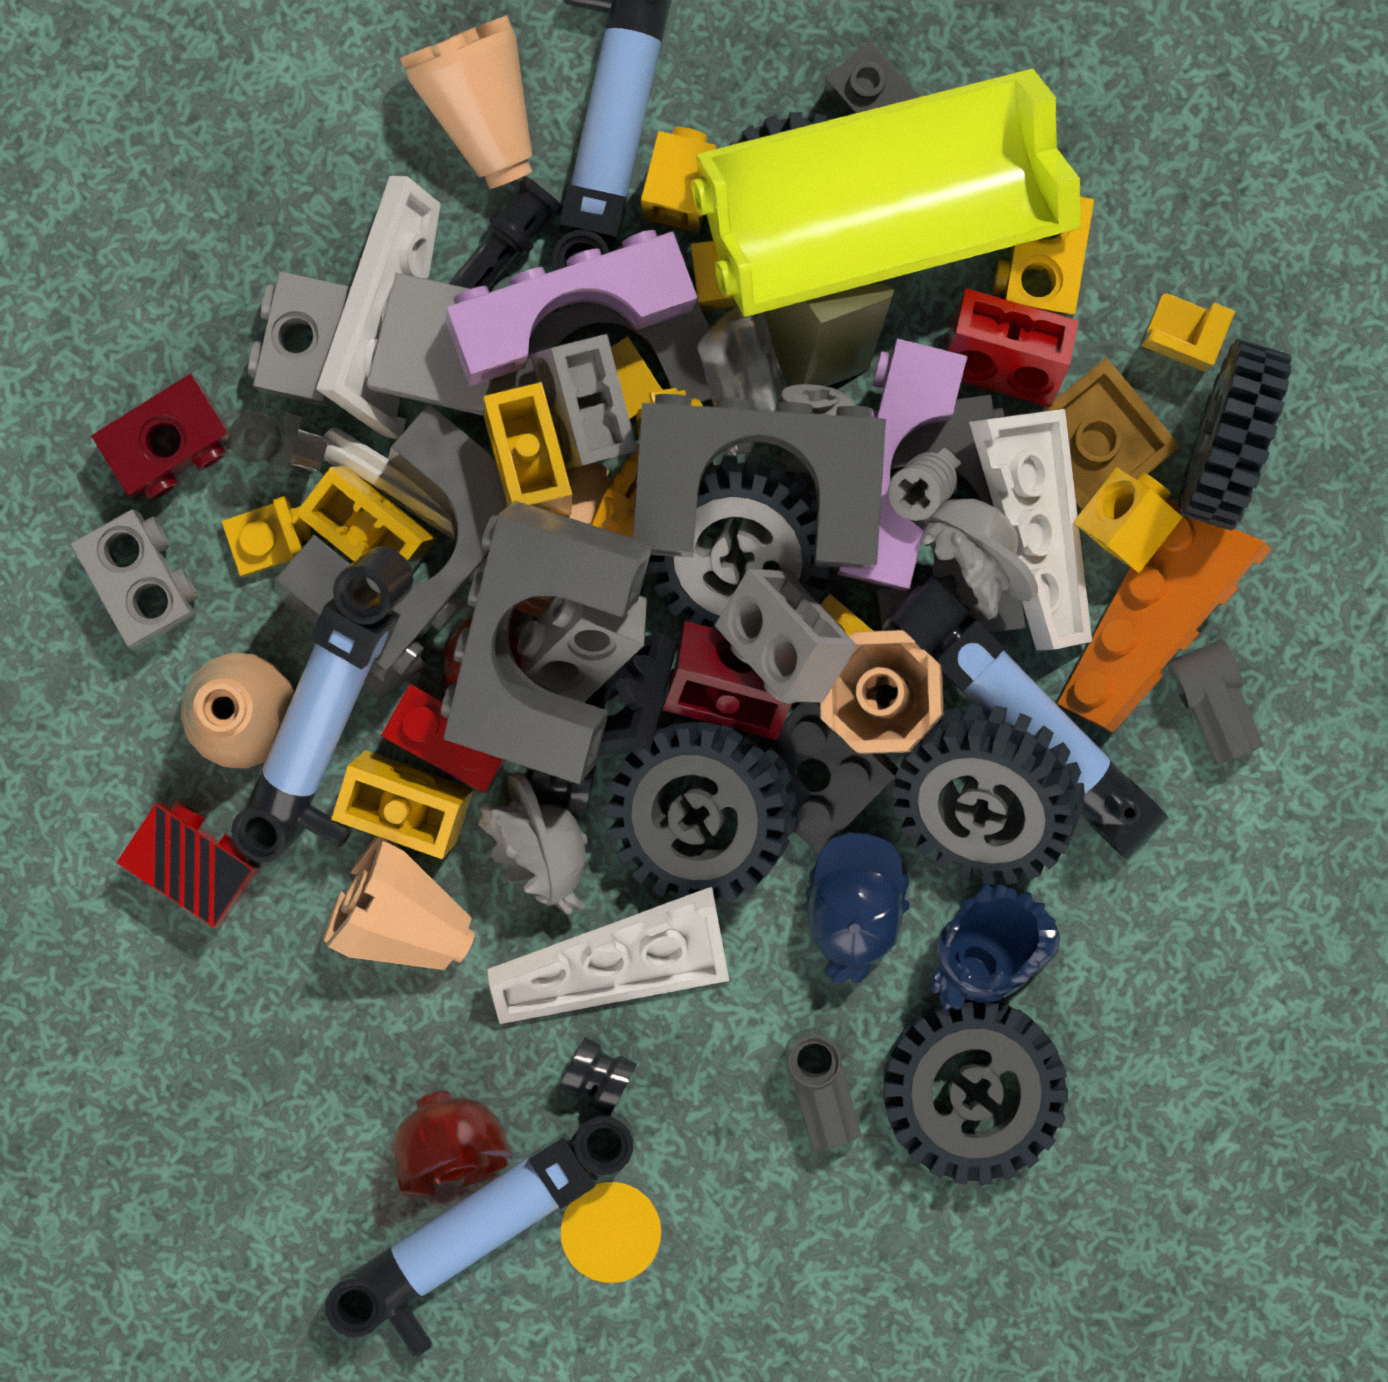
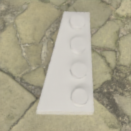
(399, 243)
(1033, 486)
(627, 960)

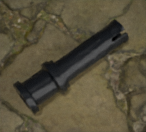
(509, 235)

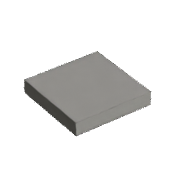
(417, 351)

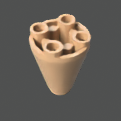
(478, 98)
(260, 702)

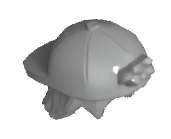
(979, 552)
(538, 844)

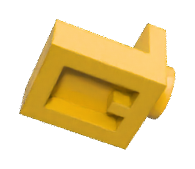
(266, 536)

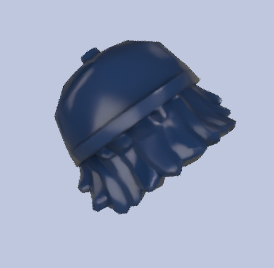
(856, 903)
(992, 947)

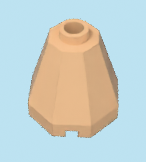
(855, 701)
(397, 913)

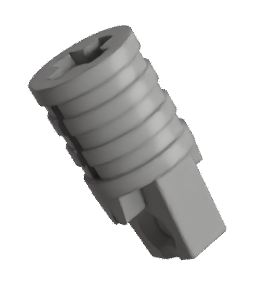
(924, 484)

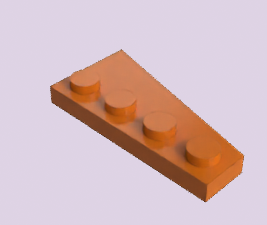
(1156, 617)

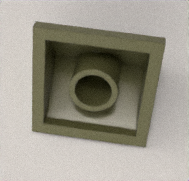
(829, 335)

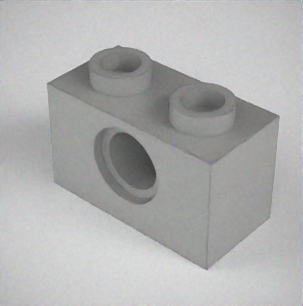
(288, 304)

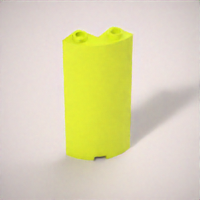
(886, 192)

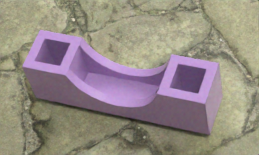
(640, 282)
(917, 391)

